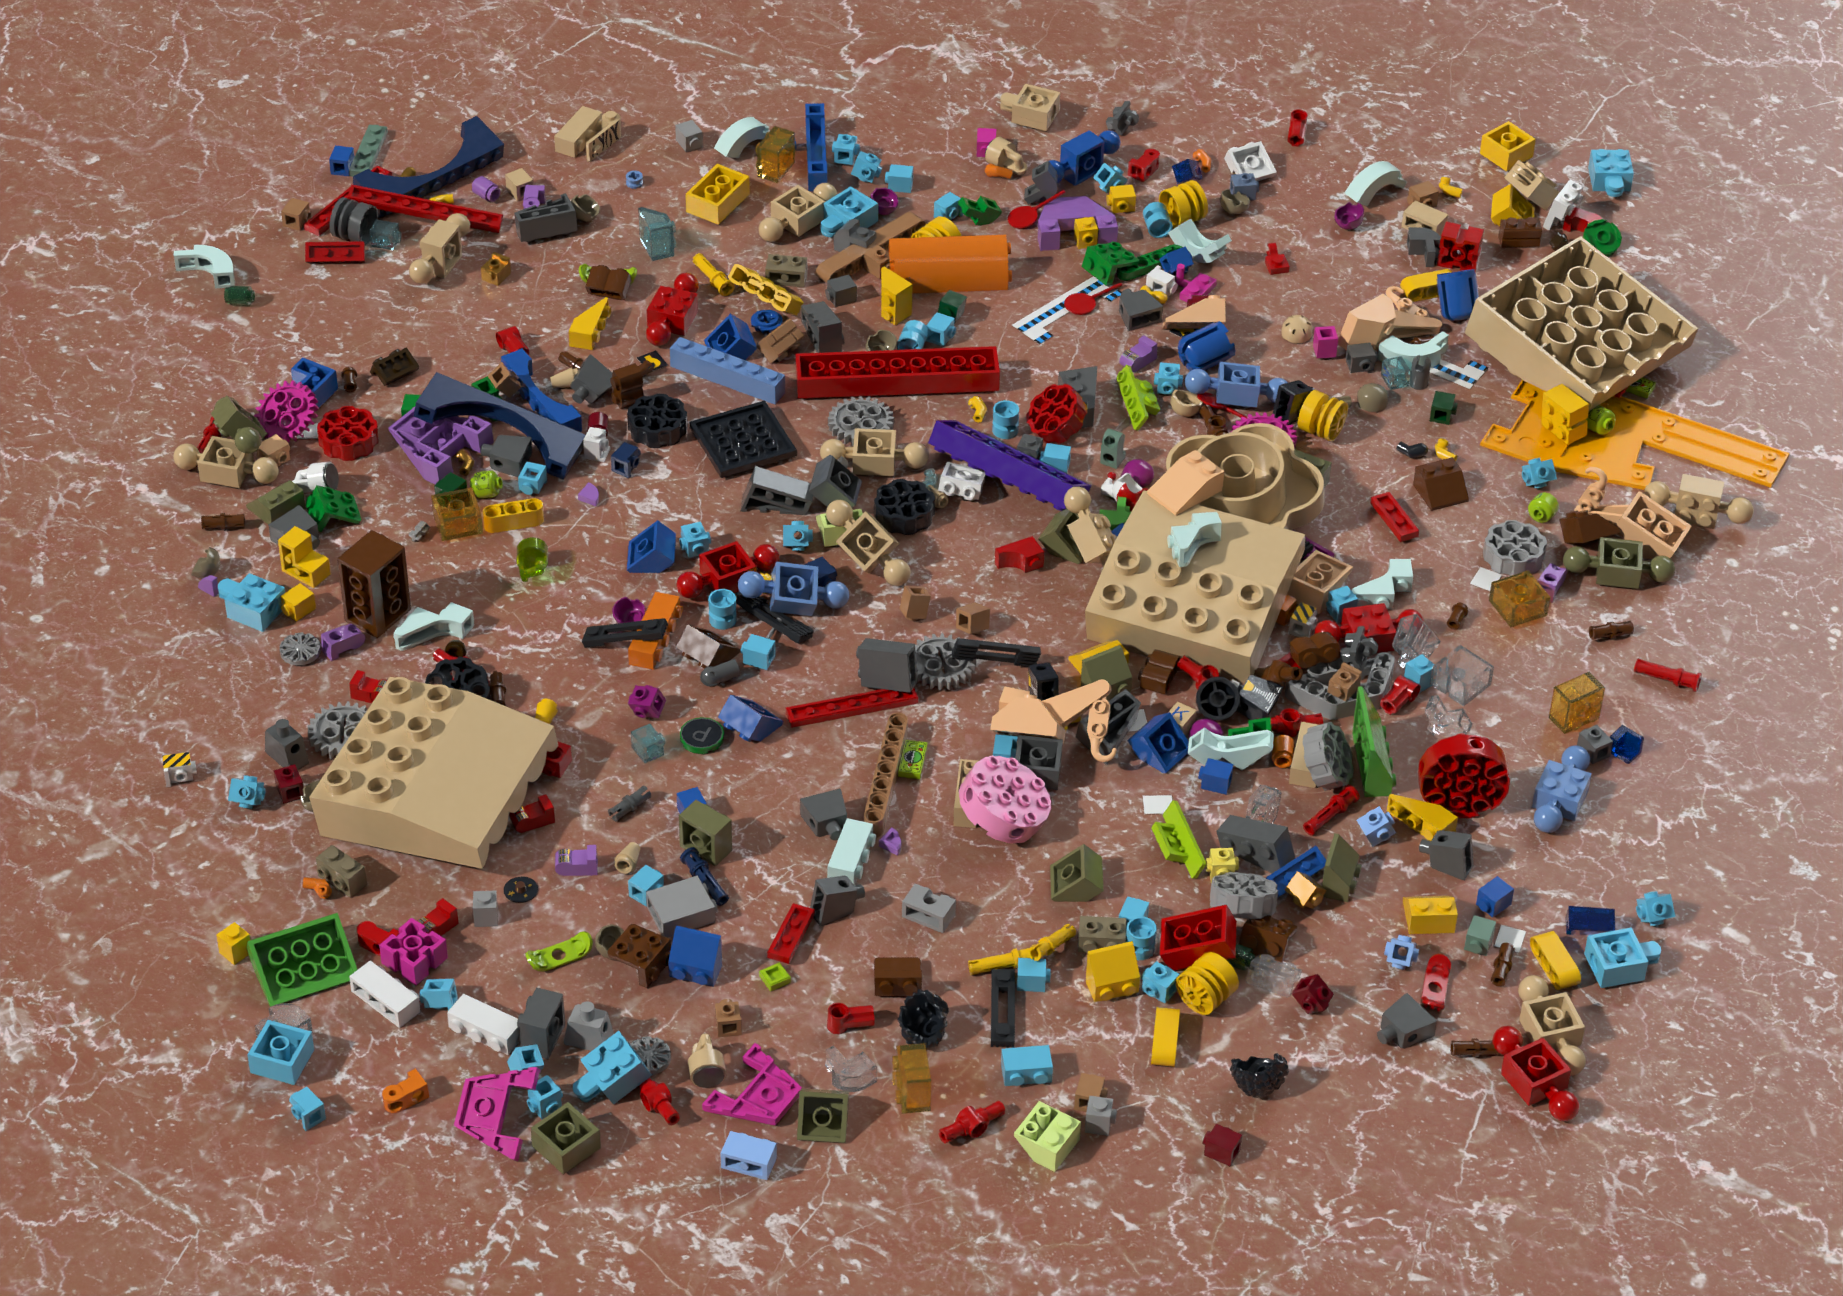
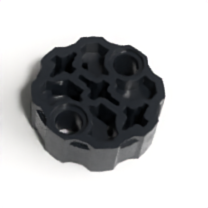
(657, 420)
(904, 506)
(472, 674)

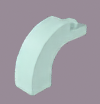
(1372, 179)
(1201, 248)
(207, 259)
(1433, 349)

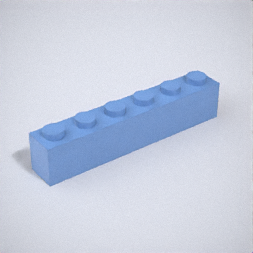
(727, 370)

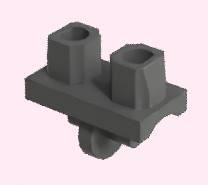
(1122, 118)
(1358, 647)

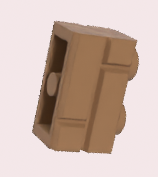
(780, 341)

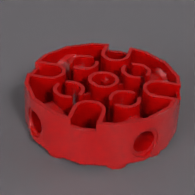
(1464, 775)

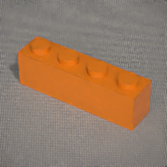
(648, 653)

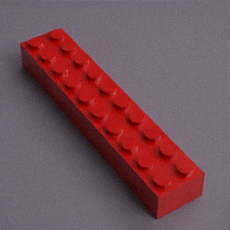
(897, 372)

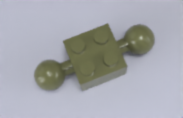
(238, 424)
(1619, 563)

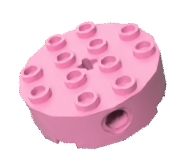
(1005, 799)

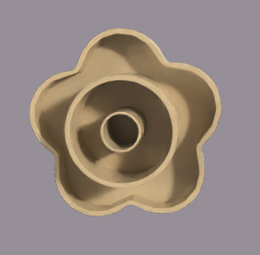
(1260, 475)

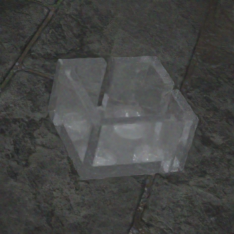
(1462, 675)

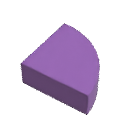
(589, 494)
(209, 585)
(891, 842)

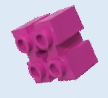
(413, 951)

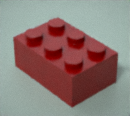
(1194, 933)

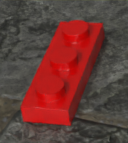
(335, 251)
(1394, 516)
(790, 933)

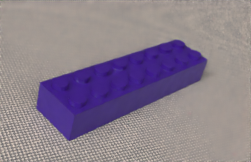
(1003, 462)

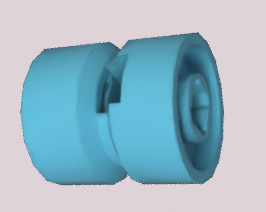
(1157, 220)
(913, 335)
(1005, 419)
(722, 609)
(1143, 935)

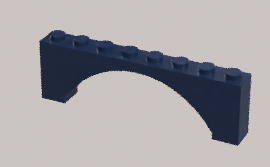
(478, 149)
(450, 398)

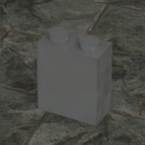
(887, 665)

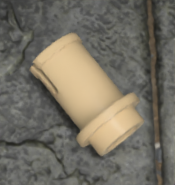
(940, 498)

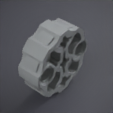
(1514, 548)
(1328, 756)
(1244, 894)

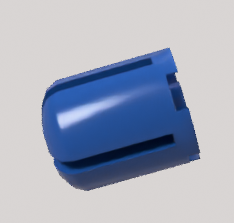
(1457, 294)
(1206, 347)

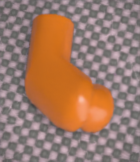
(1201, 155)
(996, 171)
(320, 886)

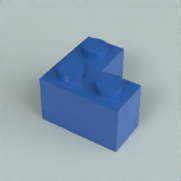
(317, 377)

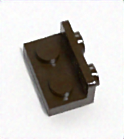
(395, 366)

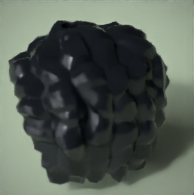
(923, 1018)
(1259, 1075)

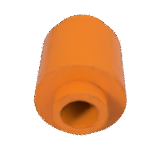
(1283, 751)

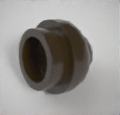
(1558, 241)
(456, 648)

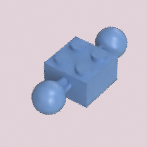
(1234, 384)
(793, 589)
(1561, 789)

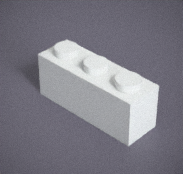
(385, 993)
(484, 1024)

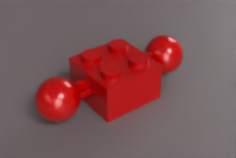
(672, 309)
(724, 567)
(1374, 619)
(1536, 1072)

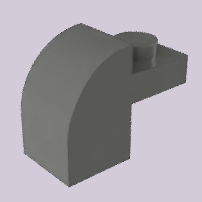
(1045, 184)
(851, 234)
(1423, 242)

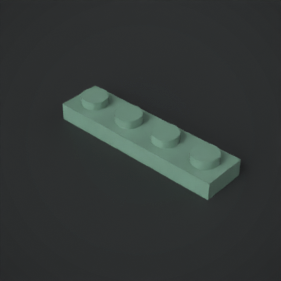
(368, 149)

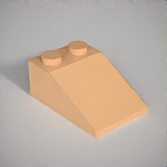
(1198, 315)
(1187, 483)
(1316, 578)

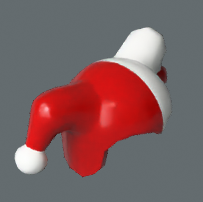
(1122, 487)

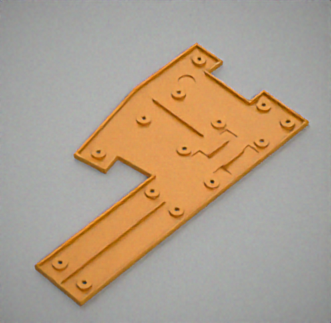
(1619, 449)

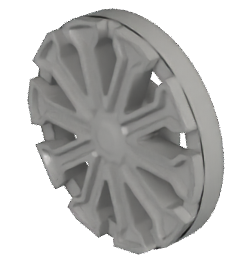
(300, 649)
(652, 1055)

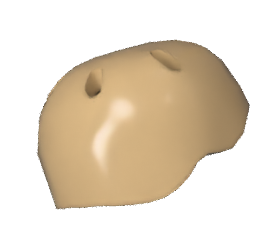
(1298, 325)
(1185, 403)

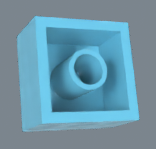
(280, 1052)

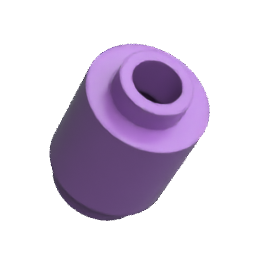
(485, 189)

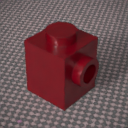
(288, 783)
(1222, 1144)

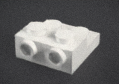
(1250, 159)
(1564, 203)
(962, 481)

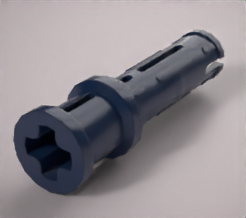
(701, 868)

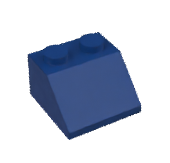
(732, 337)
(652, 550)
(748, 718)
(1160, 742)
(695, 956)

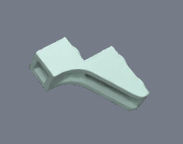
(1188, 538)
(1382, 589)
(425, 625)
(1237, 749)

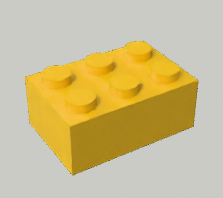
(717, 194)

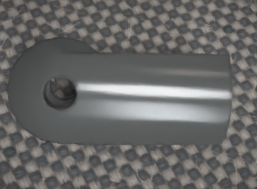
(1420, 374)
(715, 675)

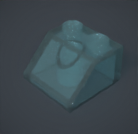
(656, 233)

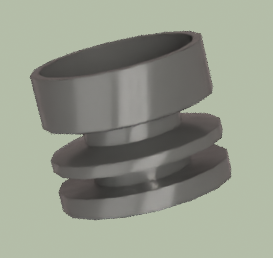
(352, 220)

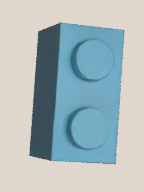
(1026, 1065)

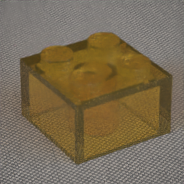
(775, 154)
(457, 514)
(1519, 598)
(1576, 702)
(912, 1078)

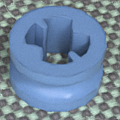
(634, 179)

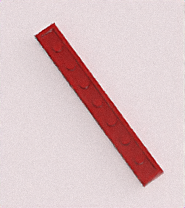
(424, 208)

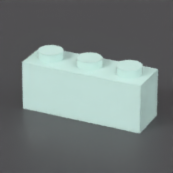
(852, 850)

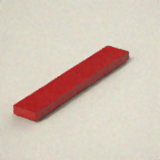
(321, 221)
(849, 706)

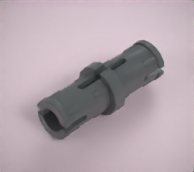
(629, 803)

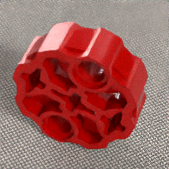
(1056, 413)
(348, 433)

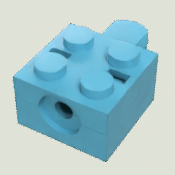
(1611, 171)
(847, 206)
(251, 601)
(1619, 957)
(611, 1070)

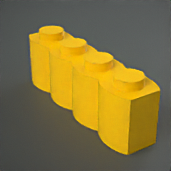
(765, 289)

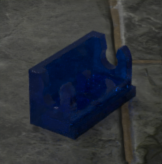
(1589, 919)

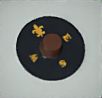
(520, 889)

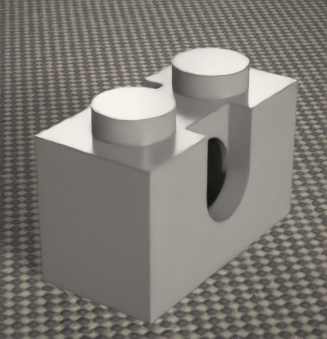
(922, 901)

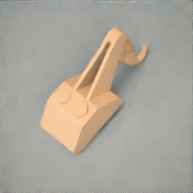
(1379, 320)
(1639, 521)
(1049, 717)

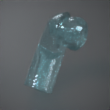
(931, 478)

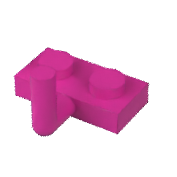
(1200, 285)

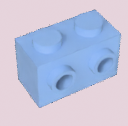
(748, 1155)

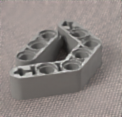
(1313, 693)

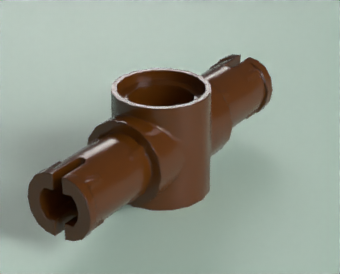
(1214, 423)
(1279, 673)

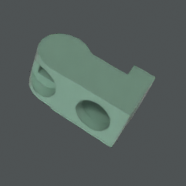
(1112, 445)

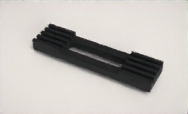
(651, 630)
(794, 630)
(968, 650)
(1003, 1033)

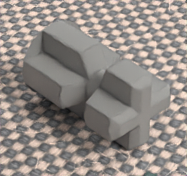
(420, 529)

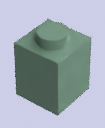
(1480, 935)

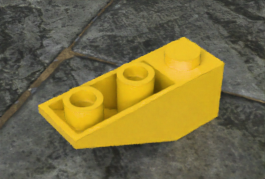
(588, 325)
(1422, 816)

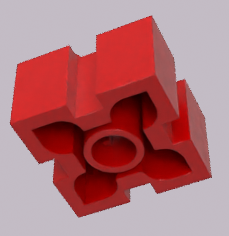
(1460, 247)

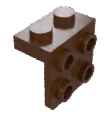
(1268, 936)
(643, 951)
(897, 976)

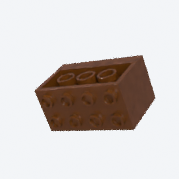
(374, 583)

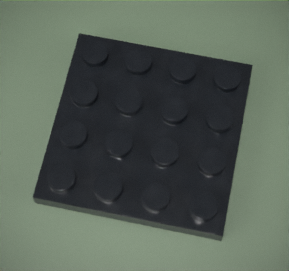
(743, 439)

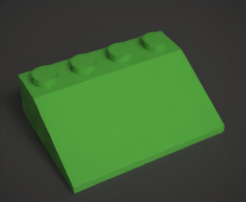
(1372, 749)
(302, 959)

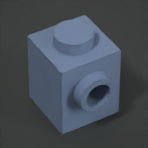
(1245, 184)

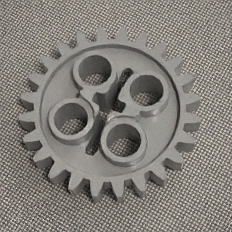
(860, 415)
(930, 664)
(328, 727)

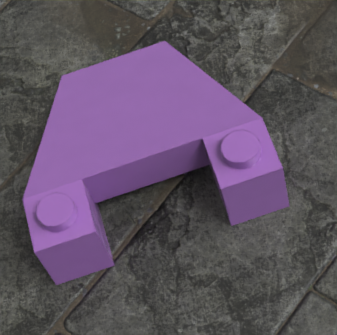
(1061, 216)
(434, 444)

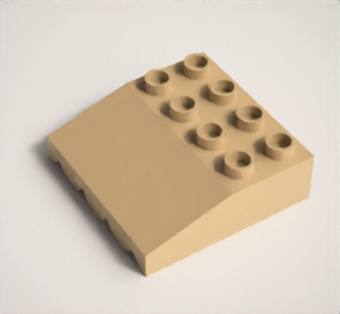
(1578, 324)
(1212, 609)
(431, 773)

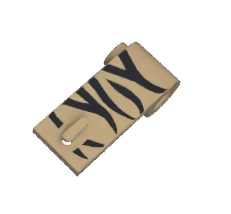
(606, 137)

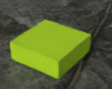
(775, 976)

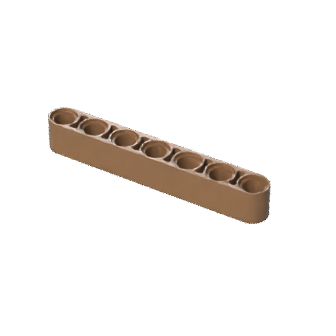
(852, 258)
(886, 772)

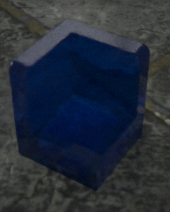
(1186, 171)
(1626, 744)

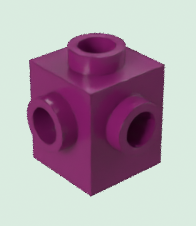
(646, 701)

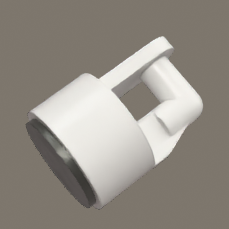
(319, 474)

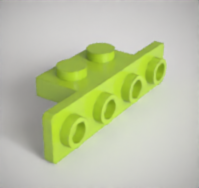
(1137, 397)
(1178, 840)

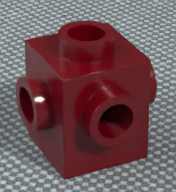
(1312, 994)

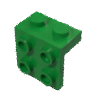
(1104, 259)
(329, 503)

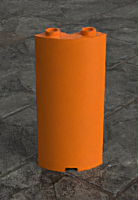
(952, 263)

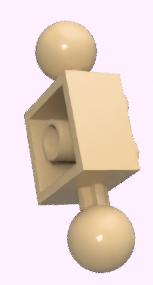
(796, 211)
(440, 249)
(876, 452)
(224, 463)
(1700, 501)
(1090, 531)
(867, 542)
(1553, 1020)

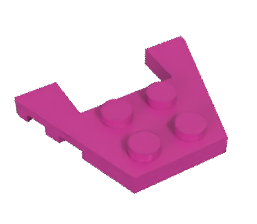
(764, 1099)
(485, 1105)

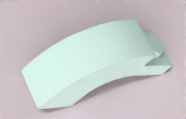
(739, 135)

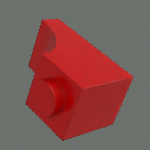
(1022, 554)

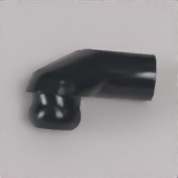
(1413, 451)

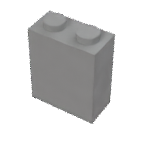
(681, 904)

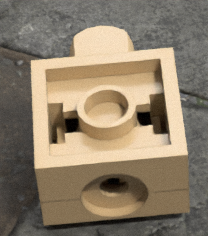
(1032, 106)
(1532, 184)

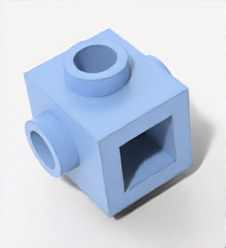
(1377, 826)
(1393, 955)

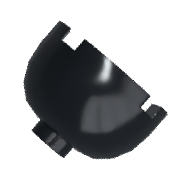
(1217, 698)

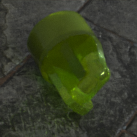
(531, 557)

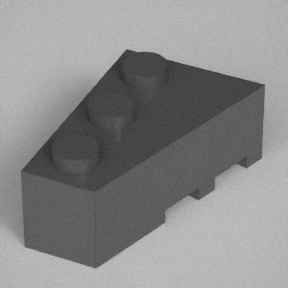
(547, 220)
(822, 327)
(1084, 383)
(777, 493)
(1122, 716)
(1257, 842)

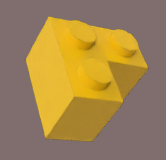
(300, 559)

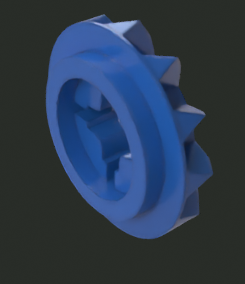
(772, 317)

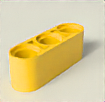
(1422, 286)
(513, 515)
(1555, 960)
(1165, 1036)

